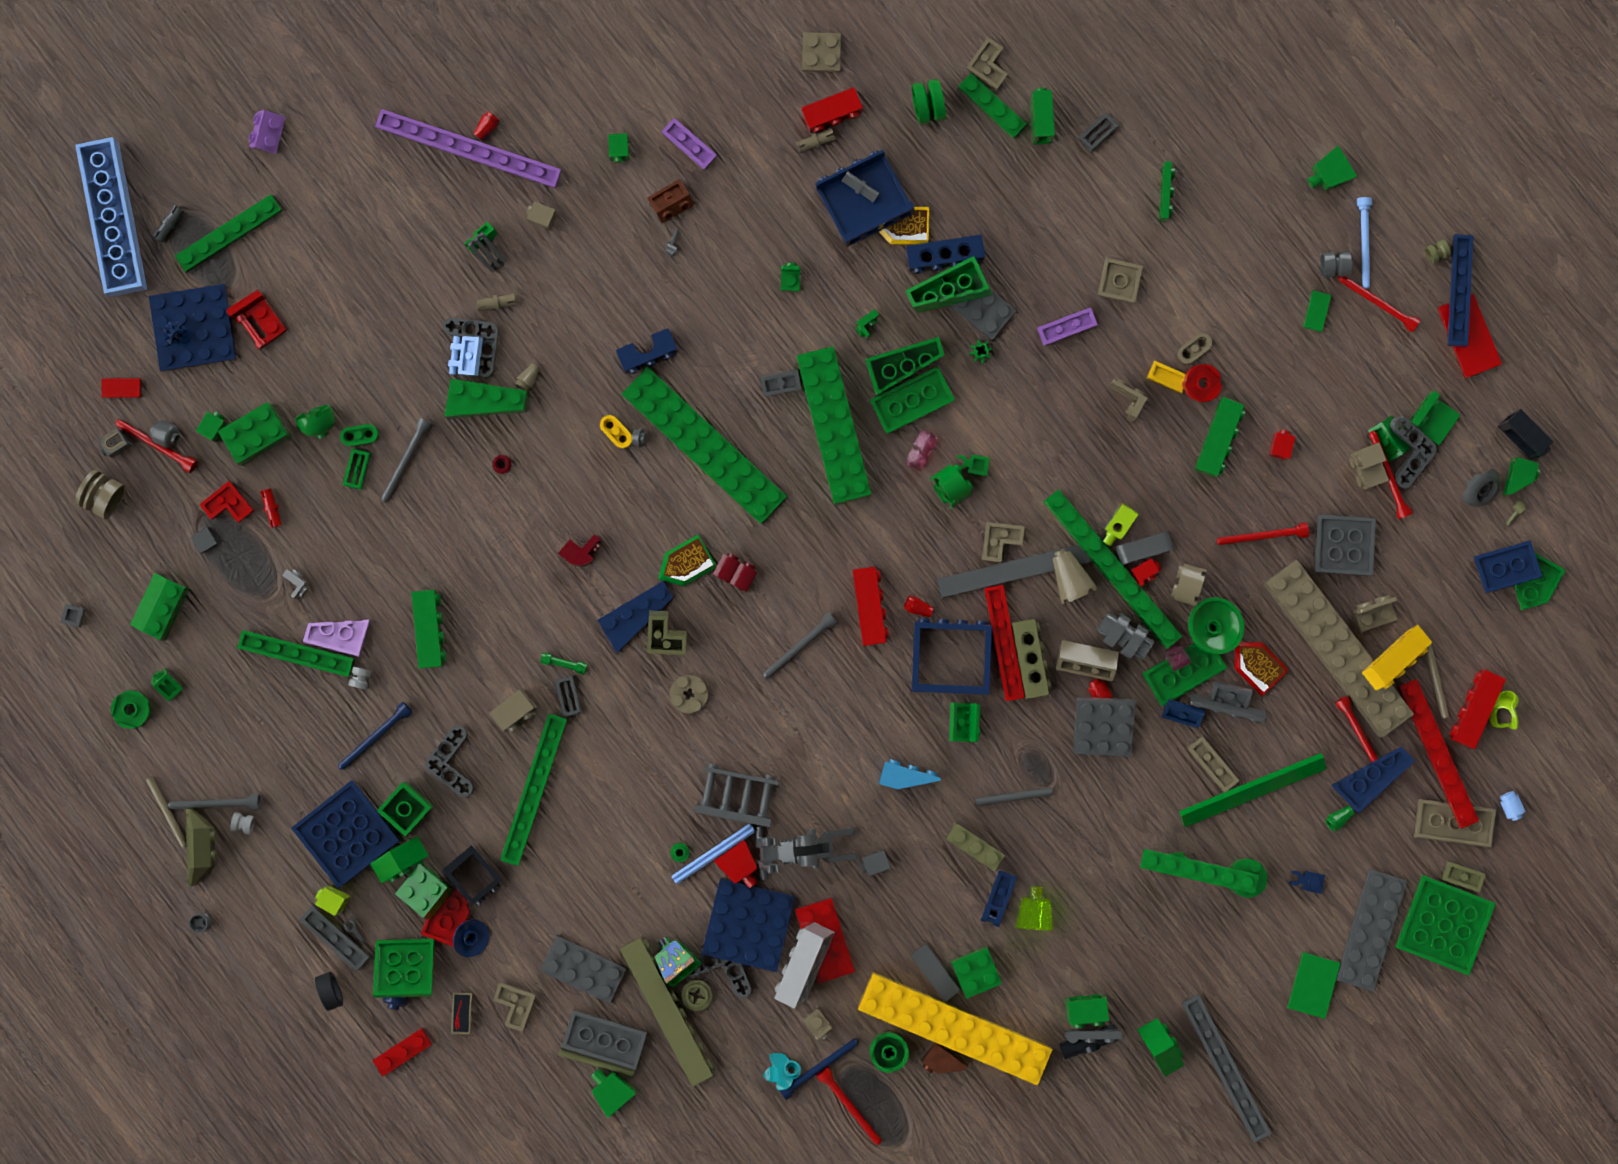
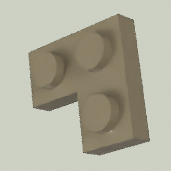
(983, 64)
(997, 535)
(519, 1001)

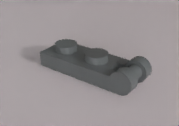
(1092, 1035)

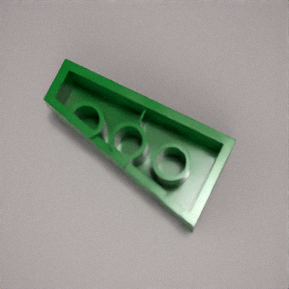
(950, 287)
(479, 399)

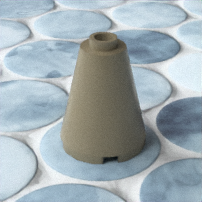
(1071, 577)

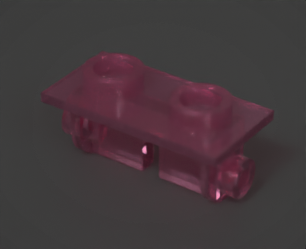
(918, 458)

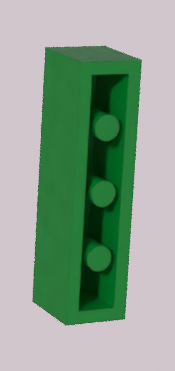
(1219, 437)
(427, 629)

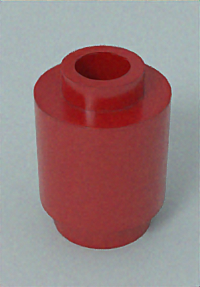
(1099, 689)

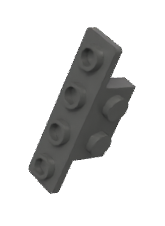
(1229, 700)

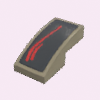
(461, 1014)

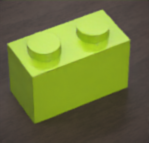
(332, 900)

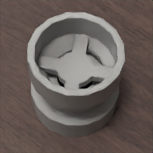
(360, 678)
(242, 823)

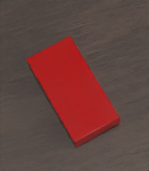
(245, 304)
(120, 387)

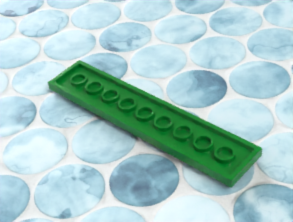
(704, 445)

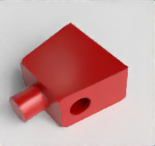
(738, 864)

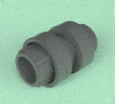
(1118, 631)

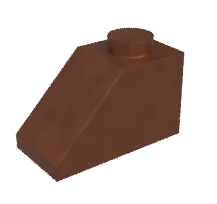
(941, 1060)

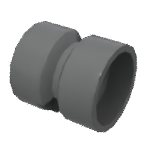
(1336, 264)

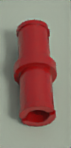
(271, 508)

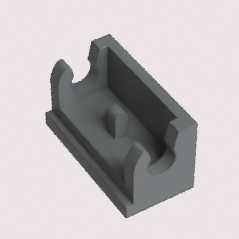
(780, 382)

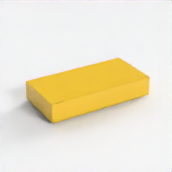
(1166, 376)

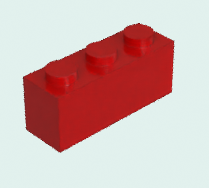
(832, 110)

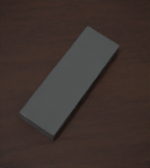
(935, 972)

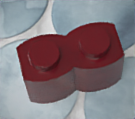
(734, 572)

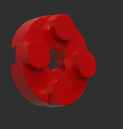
(1212, 383)

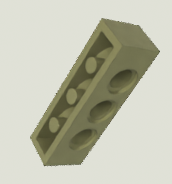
(1032, 628)

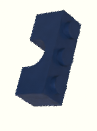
(663, 348)

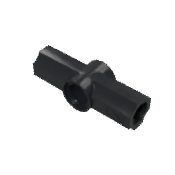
(1073, 1049)

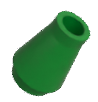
(1339, 818)

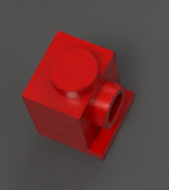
(1145, 571)

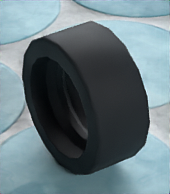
(329, 991)

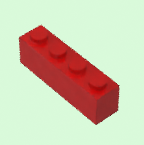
(869, 606)
(1477, 709)

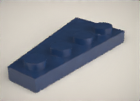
(632, 616)
(1371, 780)

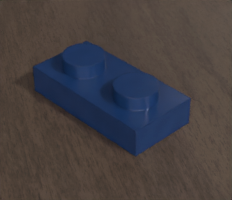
(1183, 713)

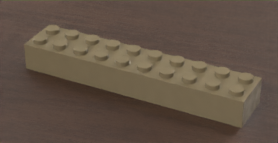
(1335, 647)

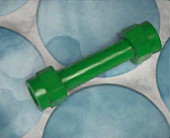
(579, 667)

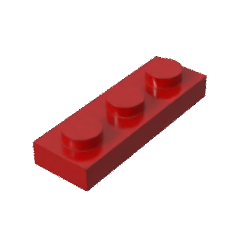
(402, 1052)

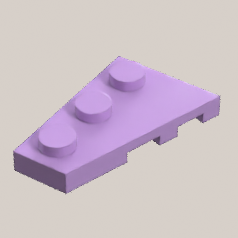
(338, 636)

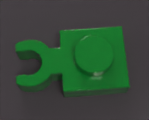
(488, 231)
(976, 465)

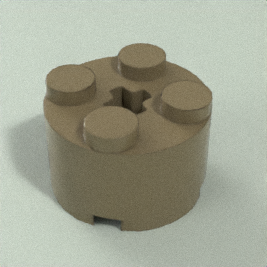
(1189, 584)

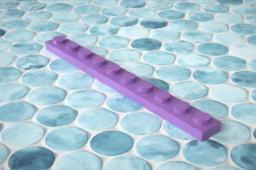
(468, 148)

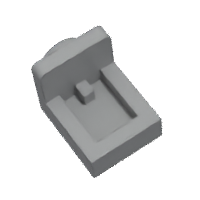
(296, 578)

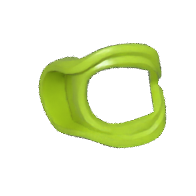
(1509, 701)

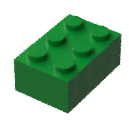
(254, 434)

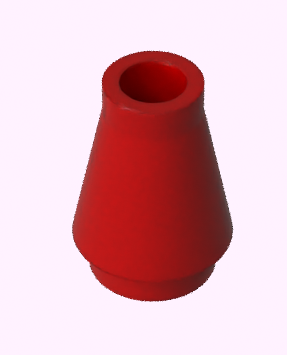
(486, 124)
(916, 606)

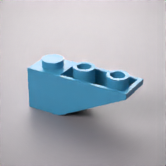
(901, 777)

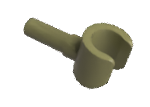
(1519, 507)

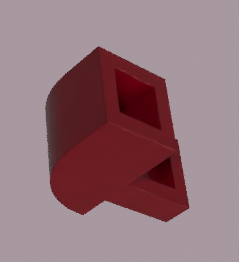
(580, 556)

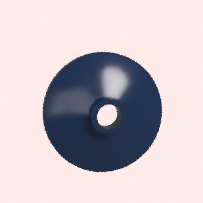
(475, 943)

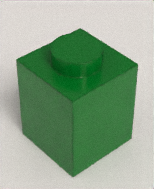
(618, 147)
(210, 425)

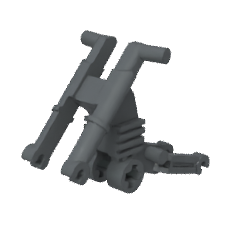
(802, 850)

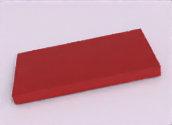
(1481, 352)

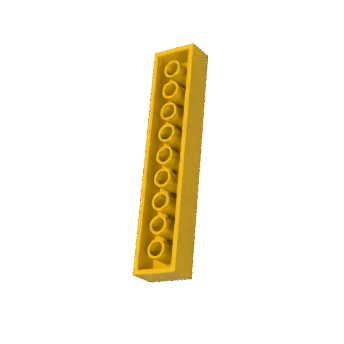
(954, 1028)

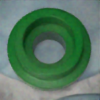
(675, 857)

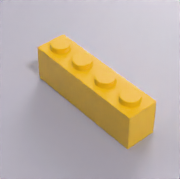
(1397, 658)

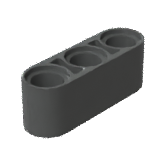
(1144, 548)

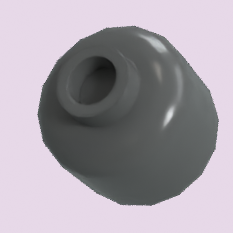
(164, 434)

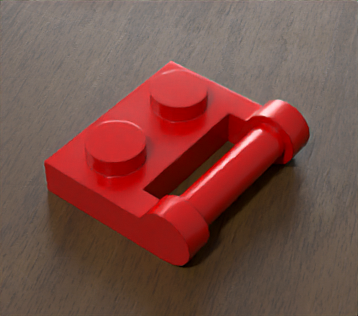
(267, 321)

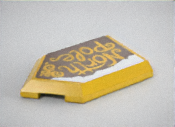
(910, 230)

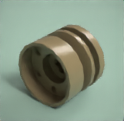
(100, 494)

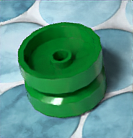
(929, 101)

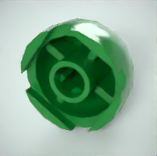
(316, 421)

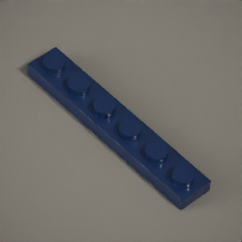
(1460, 290)

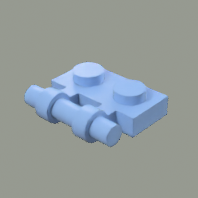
(469, 356)

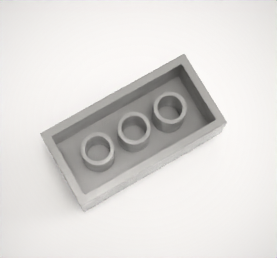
(803, 965)

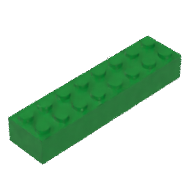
(833, 425)

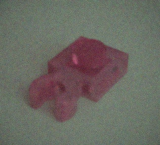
(1176, 656)

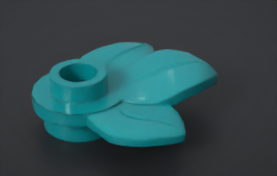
(779, 1071)

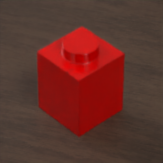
(1282, 445)

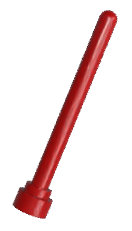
(1410, 322)
(188, 463)
(1402, 508)
(1299, 530)
(1345, 706)
(827, 1078)

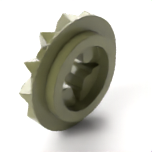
(688, 999)

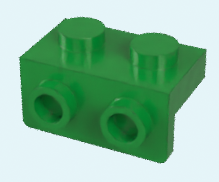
(964, 722)

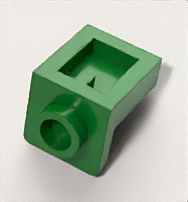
(790, 277)
(868, 320)
(165, 684)

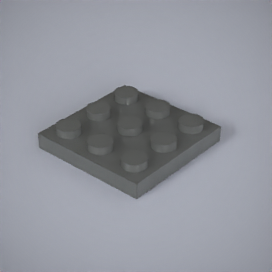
(1344, 545)
(1104, 726)

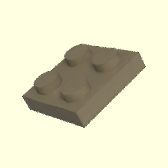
(821, 52)
(1119, 280)

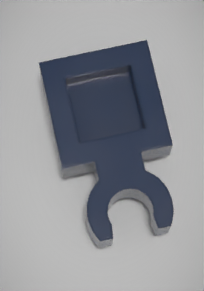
(1310, 881)

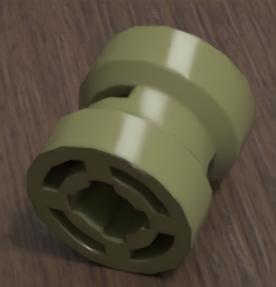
(1438, 251)

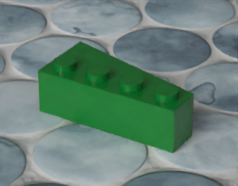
(899, 364)

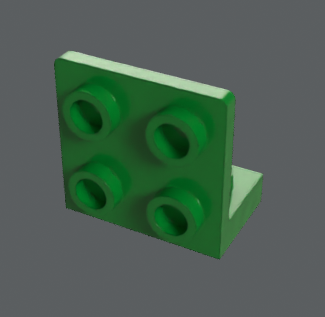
(1434, 418)

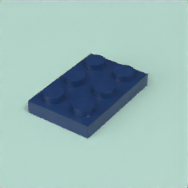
(1507, 567)

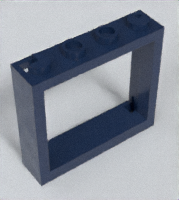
(961, 625)

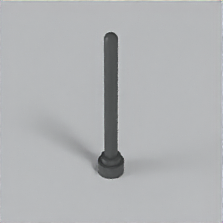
(422, 427)
(827, 622)
(252, 801)

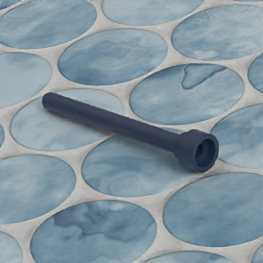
(402, 712)
(818, 1068)

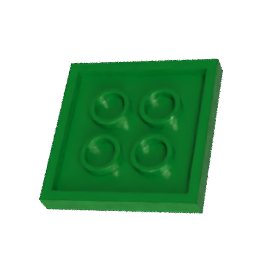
(403, 968)

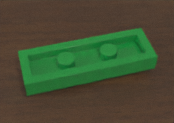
(1166, 191)

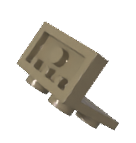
(1136, 396)
(1376, 614)

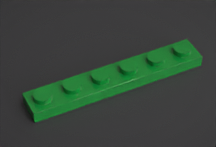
(228, 233)
(295, 653)
(1199, 871)

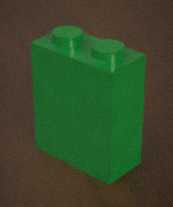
(1042, 116)

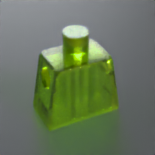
(1034, 911)

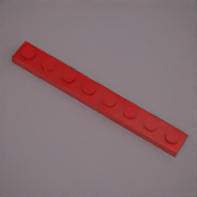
(1438, 754)

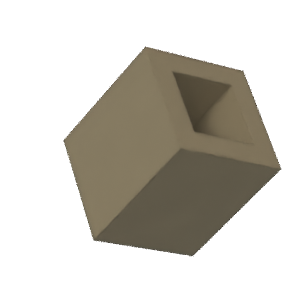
(541, 215)

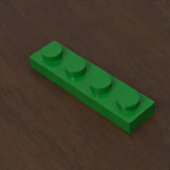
(992, 105)

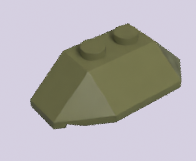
(200, 847)

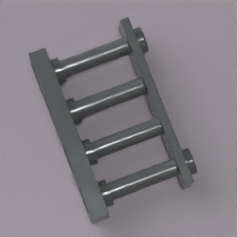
(724, 809)

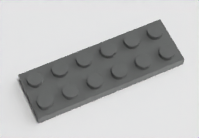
(1371, 930)

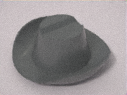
(1482, 488)

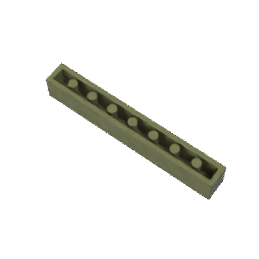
(667, 1011)

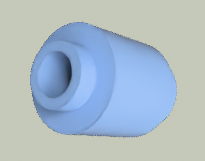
(1512, 805)

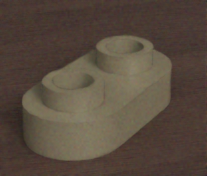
(1194, 349)

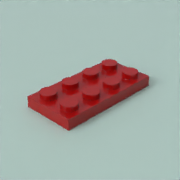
(837, 958)

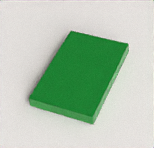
(1313, 985)

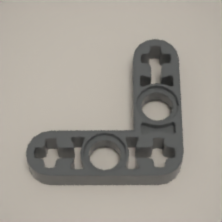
(487, 340)
(1417, 453)
(443, 760)
(718, 962)

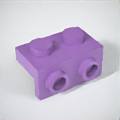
(266, 131)

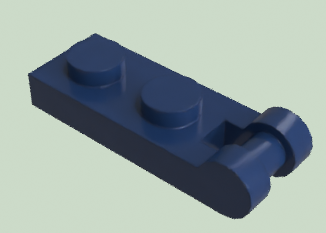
(998, 897)

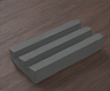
(1086, 143)
(496, 263)
(575, 693)

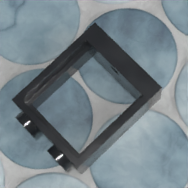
(1525, 434)
(477, 900)

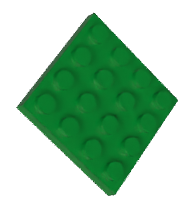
(1445, 925)

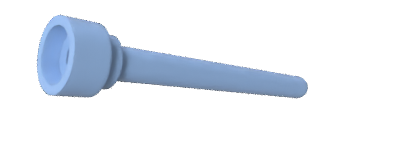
(1364, 206)

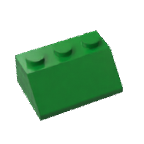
(159, 607)

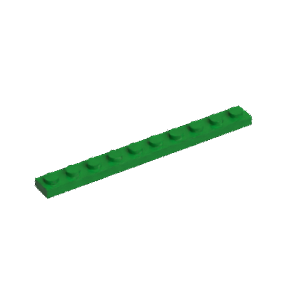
(1112, 569)

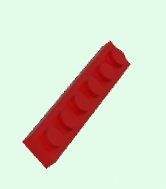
(1004, 643)

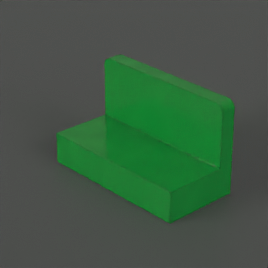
(1390, 442)

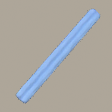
(713, 853)

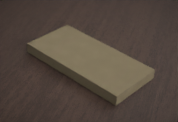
(1438, 822)

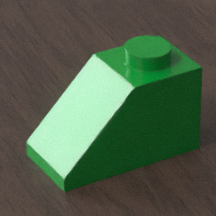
(1520, 474)

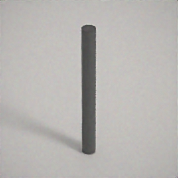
(1014, 796)

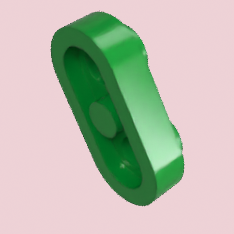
(359, 433)

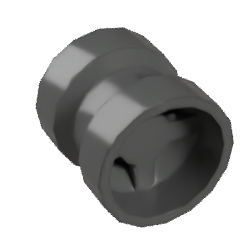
(196, 922)

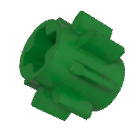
(980, 345)

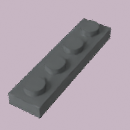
(334, 938)

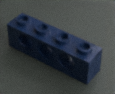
(917, 265)

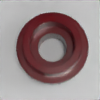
(495, 464)

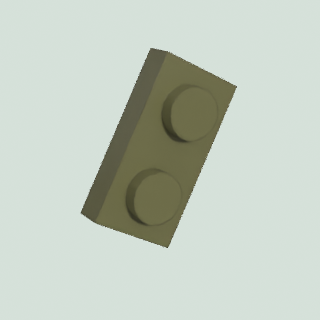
(1463, 876)

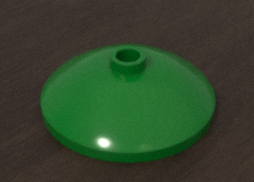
(1224, 618)

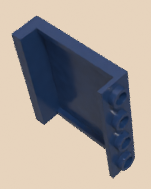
(855, 214)

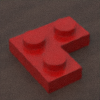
(227, 498)

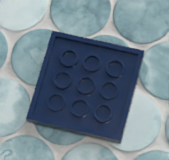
(207, 325)
(345, 834)
(748, 925)

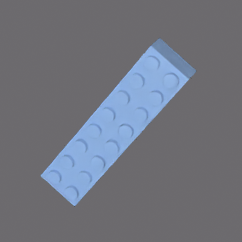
(111, 217)

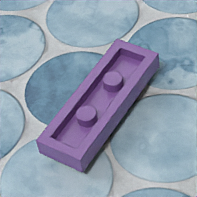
(689, 144)
(1067, 326)

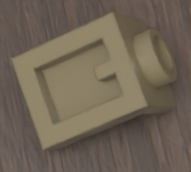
(818, 1024)

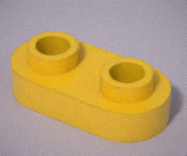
(616, 431)

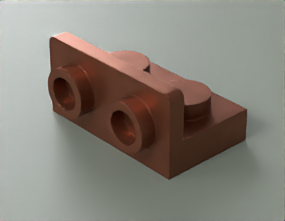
(670, 201)

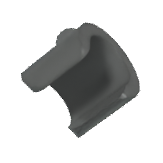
(670, 248)
(352, 928)

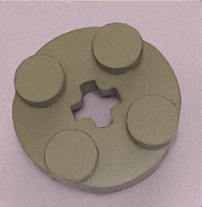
(694, 703)

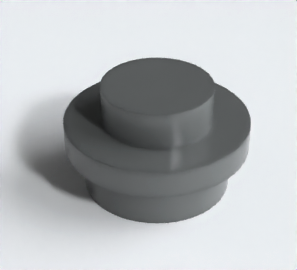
(639, 437)

